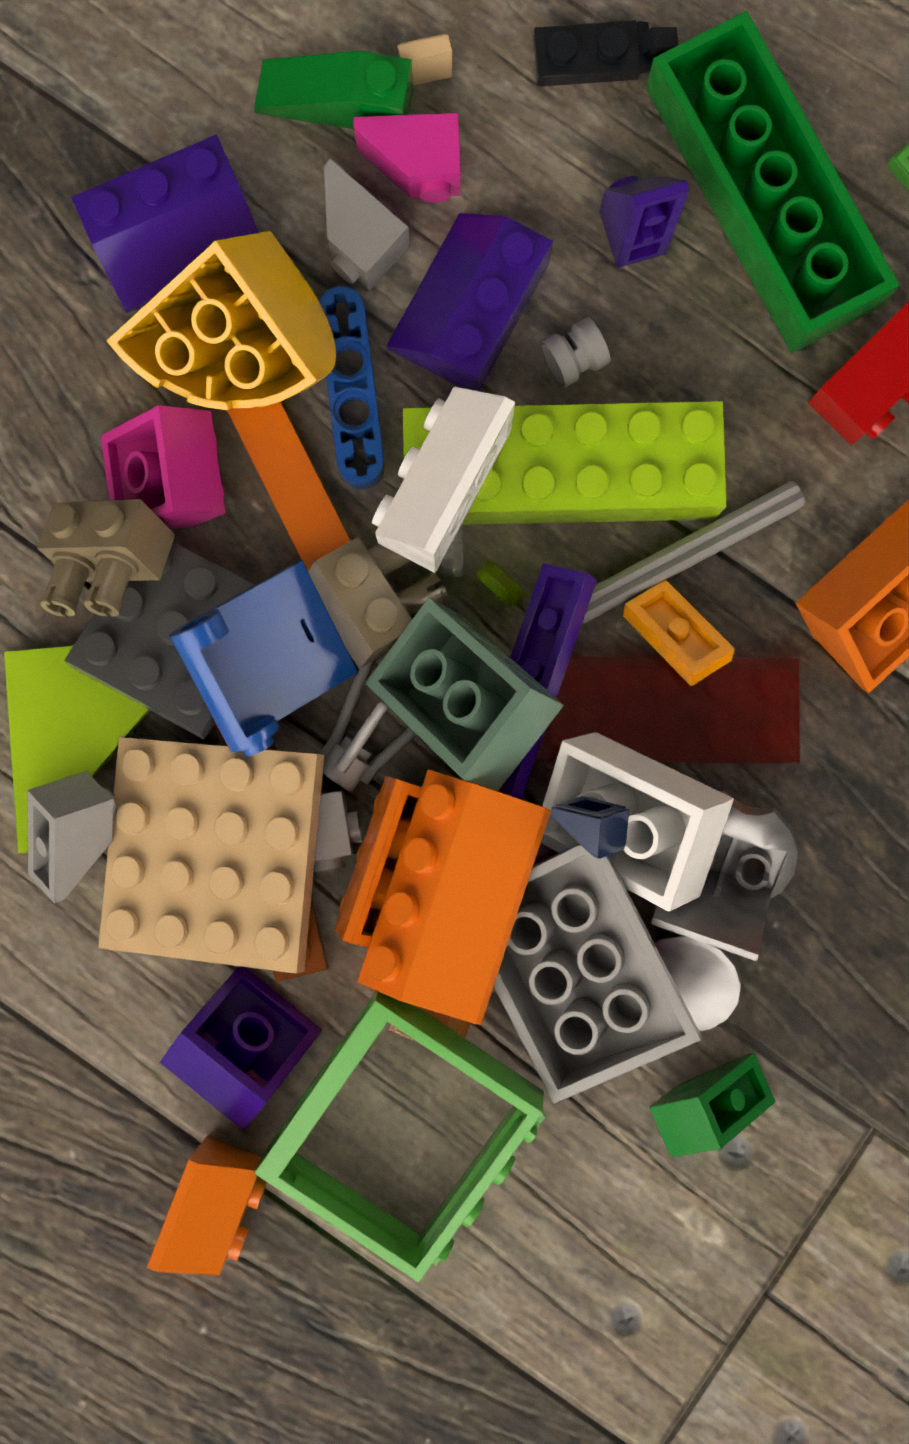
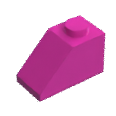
(414, 152)

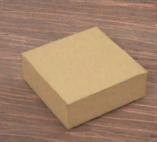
(429, 57)

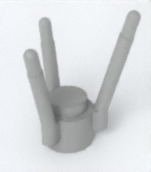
(347, 761)

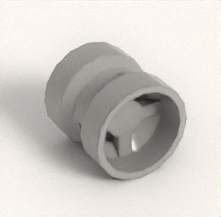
(575, 352)

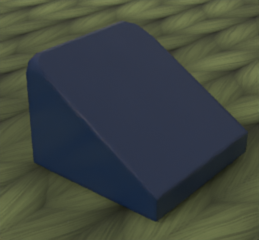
(594, 824)

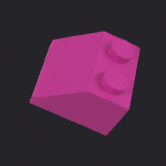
(168, 464)

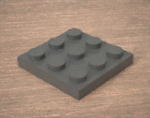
(135, 649)

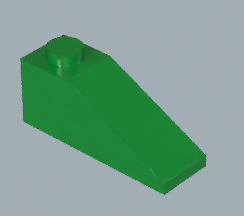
(335, 87)

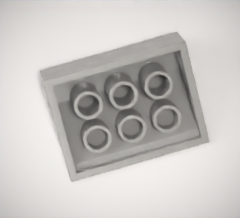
(587, 978)

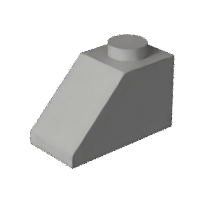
(361, 231)
(67, 831)

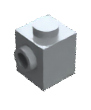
(336, 831)

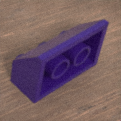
(163, 218)
(471, 298)

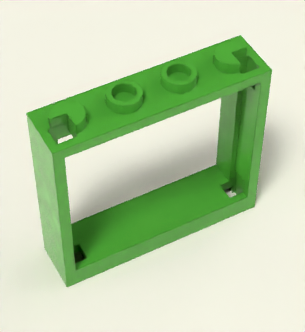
(353, 1213)

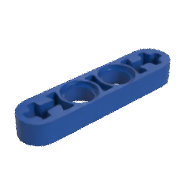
(353, 387)

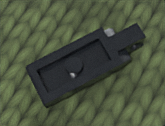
(598, 51)

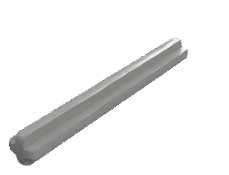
(694, 548)

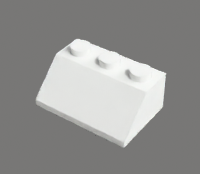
(444, 475)

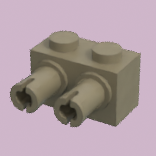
(103, 545)
(362, 601)

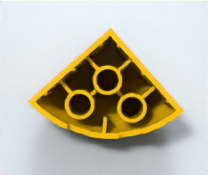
(232, 329)

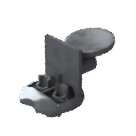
(748, 869)

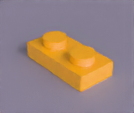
(678, 632)

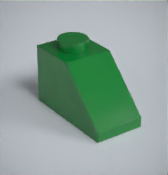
(712, 1107)

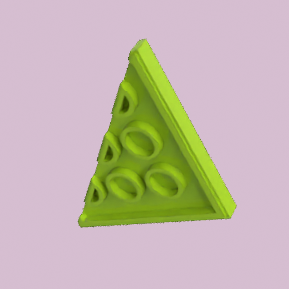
(59, 723)

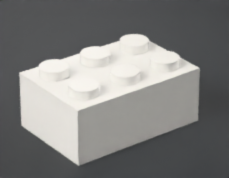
(670, 820)

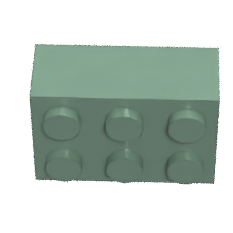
(463, 695)

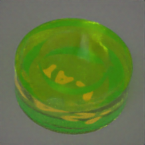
(500, 584)

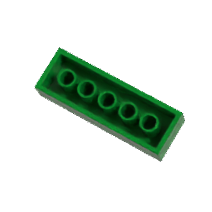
(769, 182)

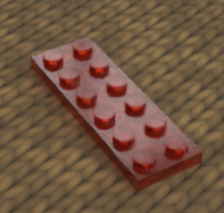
(731, 717)

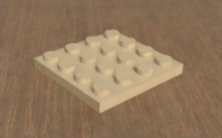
(212, 854)

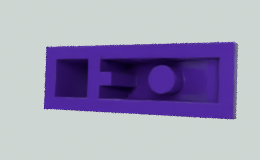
(642, 216)

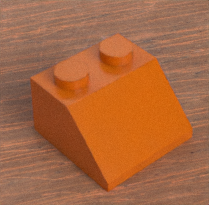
(208, 1210)

